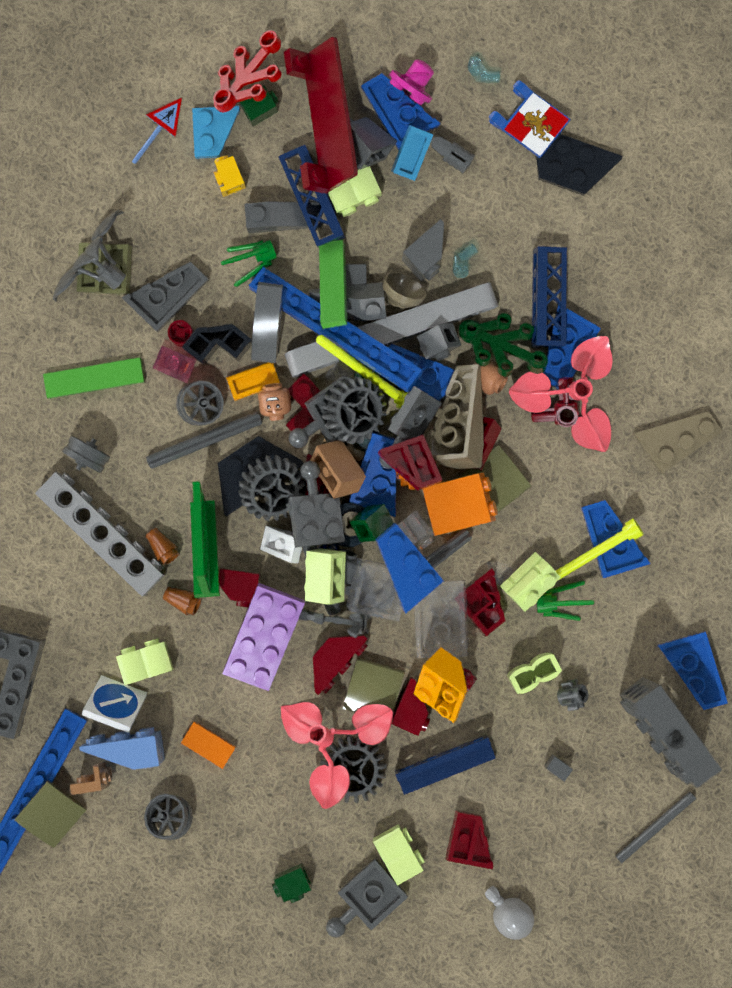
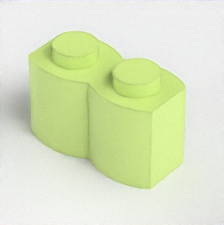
(355, 192)
(145, 662)
(540, 669)
(398, 854)

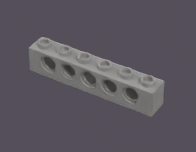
(51, 495)

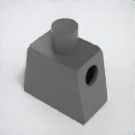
(370, 142)

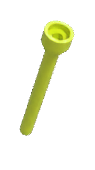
(331, 347)
(629, 531)

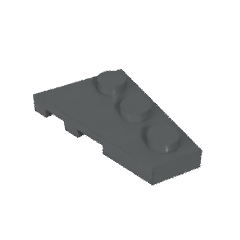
(166, 296)

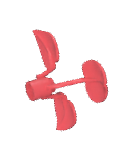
(592, 359)
(304, 725)

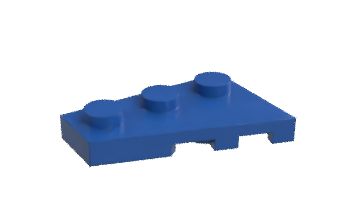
(396, 109)
(559, 358)
(434, 377)
(380, 482)
(602, 525)
(408, 568)
(696, 666)

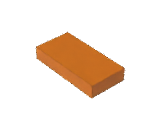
(208, 744)

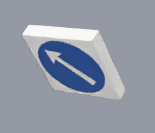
(114, 704)

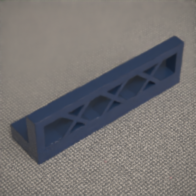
(322, 198)
(539, 296)
(445, 764)

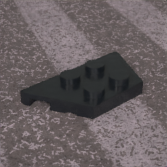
(575, 164)
(232, 466)

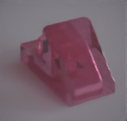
(174, 364)

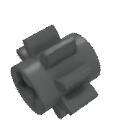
(572, 695)

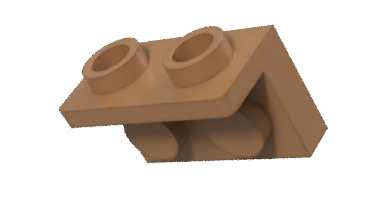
(93, 782)

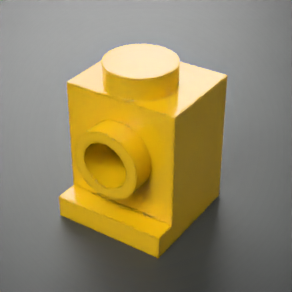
(229, 175)

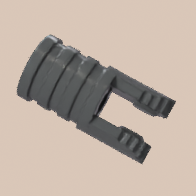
(446, 149)

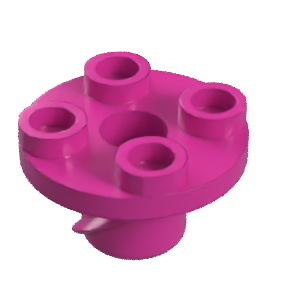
(414, 81)

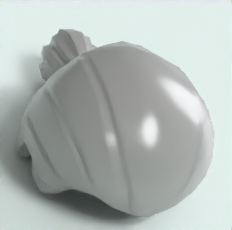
(511, 915)

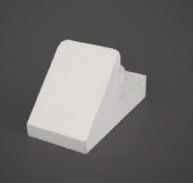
(280, 544)

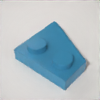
(212, 130)

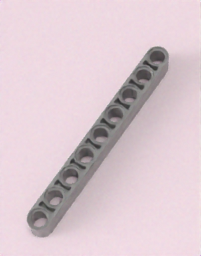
(401, 326)

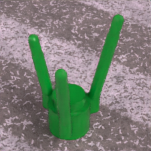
(261, 250)
(547, 602)

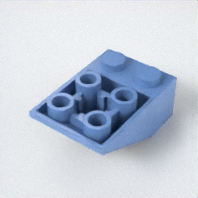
(128, 750)

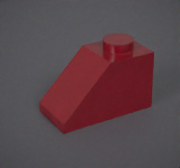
(239, 585)
(411, 711)

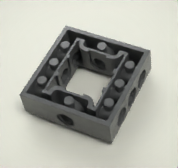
(24, 659)
(669, 732)

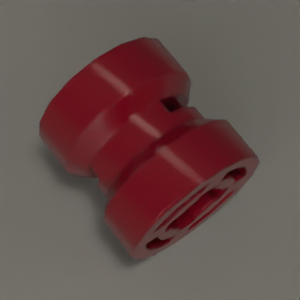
(178, 330)

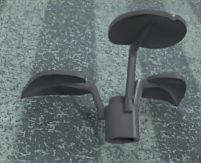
(106, 270)

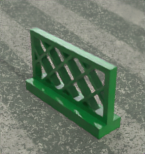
(204, 544)

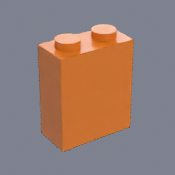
(460, 503)

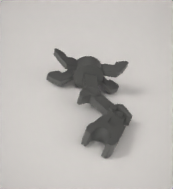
(357, 620)

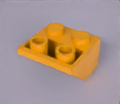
(442, 684)

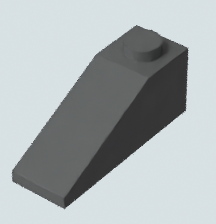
(278, 216)
(362, 301)

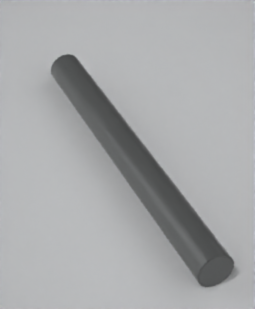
(655, 827)

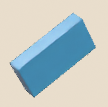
(412, 152)

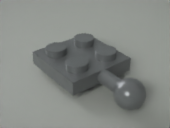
(412, 417)
(299, 437)
(316, 516)
(370, 895)

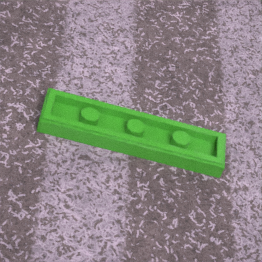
(332, 284)
(93, 378)

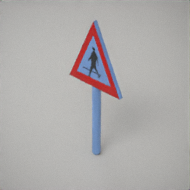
(166, 118)

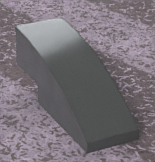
(267, 322)

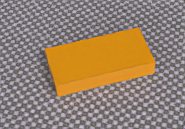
(252, 380)

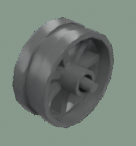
(199, 403)
(86, 454)
(168, 817)

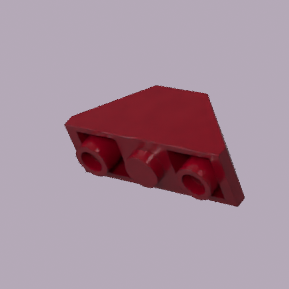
(334, 658)

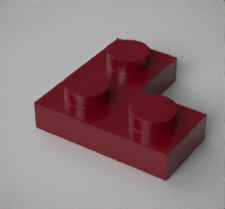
(302, 391)

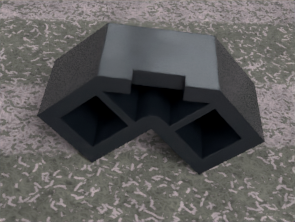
(207, 340)

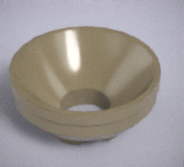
(403, 290)

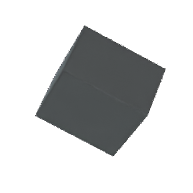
(355, 274)
(558, 767)

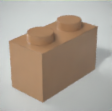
(338, 469)

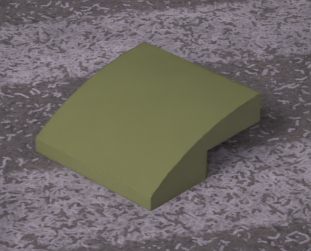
(121, 255)
(504, 476)
(373, 685)
(50, 814)

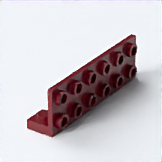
(328, 115)

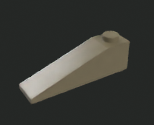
(458, 430)

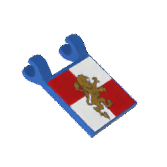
(534, 122)

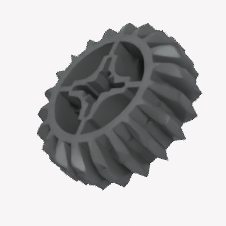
(343, 426)
(254, 483)
(369, 754)

